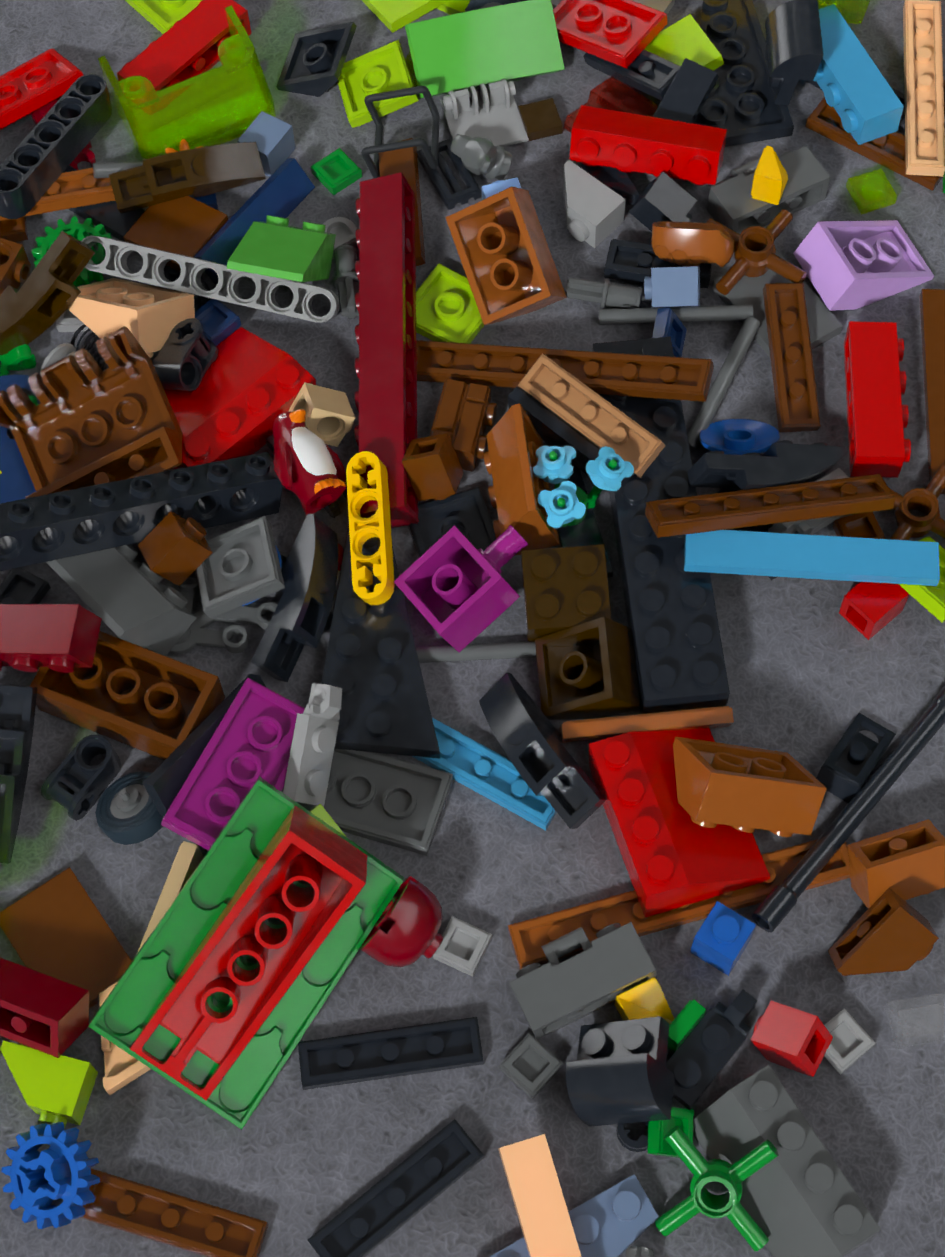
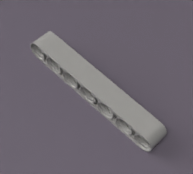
(228, 280)

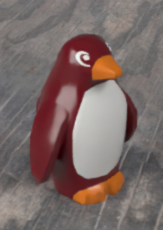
(306, 463)

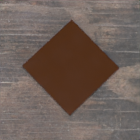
(177, 227)

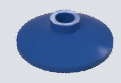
(739, 436)

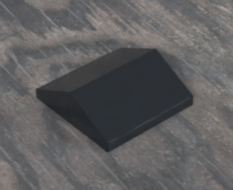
(316, 59)

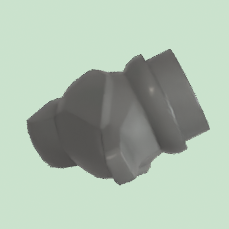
(482, 156)

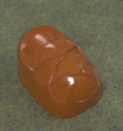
(692, 243)

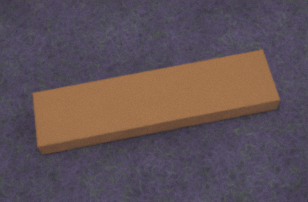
(591, 414)

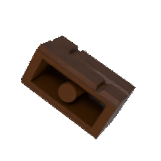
(464, 415)

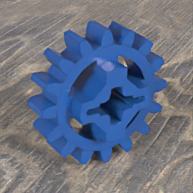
(50, 1175)

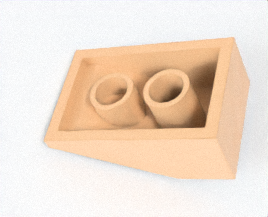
(142, 308)

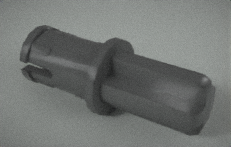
(346, 279)
(606, 293)

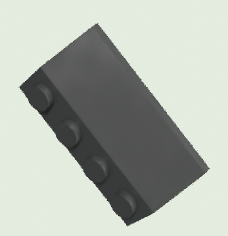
(128, 596)
(802, 1193)

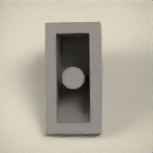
(590, 206)

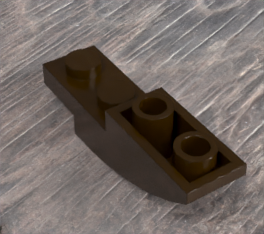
(187, 173)
(44, 294)

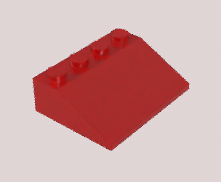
(236, 400)
(662, 848)

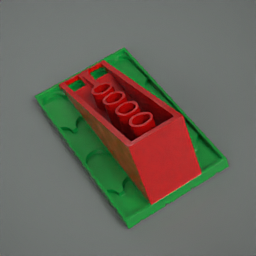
(247, 953)

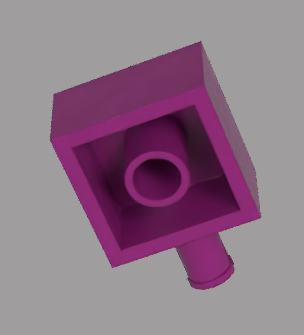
(461, 586)

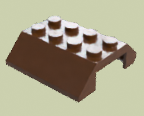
(92, 420)

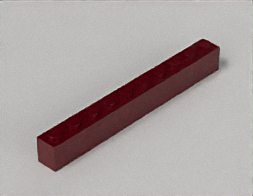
(387, 336)

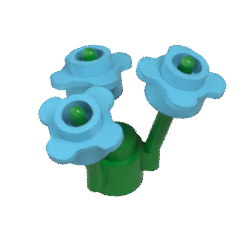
(568, 502)

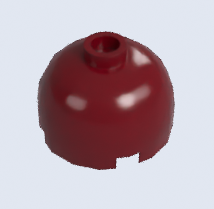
(406, 927)

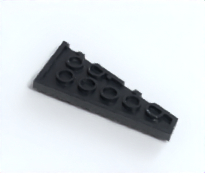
(741, 94)
(378, 670)

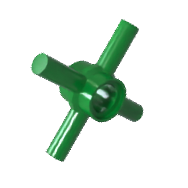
(716, 1205)

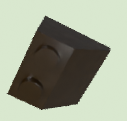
(587, 671)

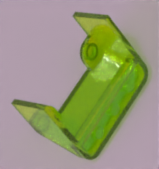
(199, 109)

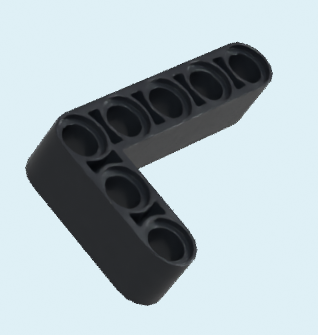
(53, 145)

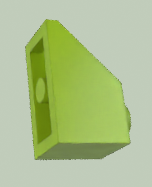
(51, 1085)

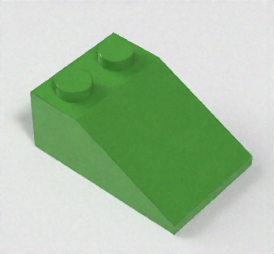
(285, 250)

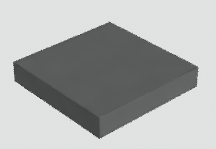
(240, 568)

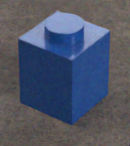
(722, 938)

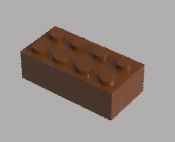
(131, 696)

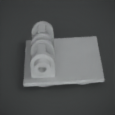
(485, 113)

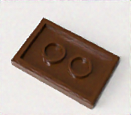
(65, 936)

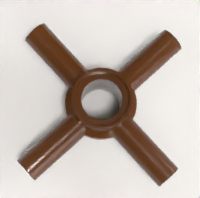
(756, 254)
(924, 501)

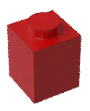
(873, 606)
(791, 1038)

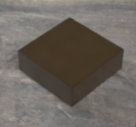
(541, 119)

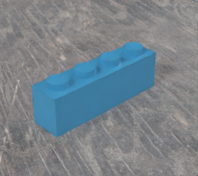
(854, 82)

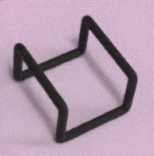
(431, 155)

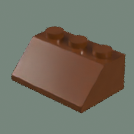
(505, 256)
(515, 487)
(745, 788)

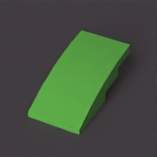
(485, 46)

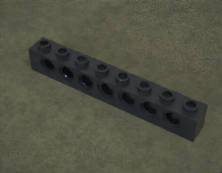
(129, 509)

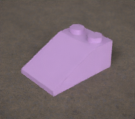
(860, 262)

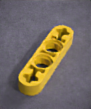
(365, 528)

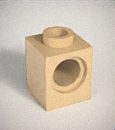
(326, 412)

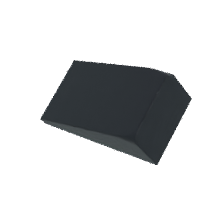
(854, 758)

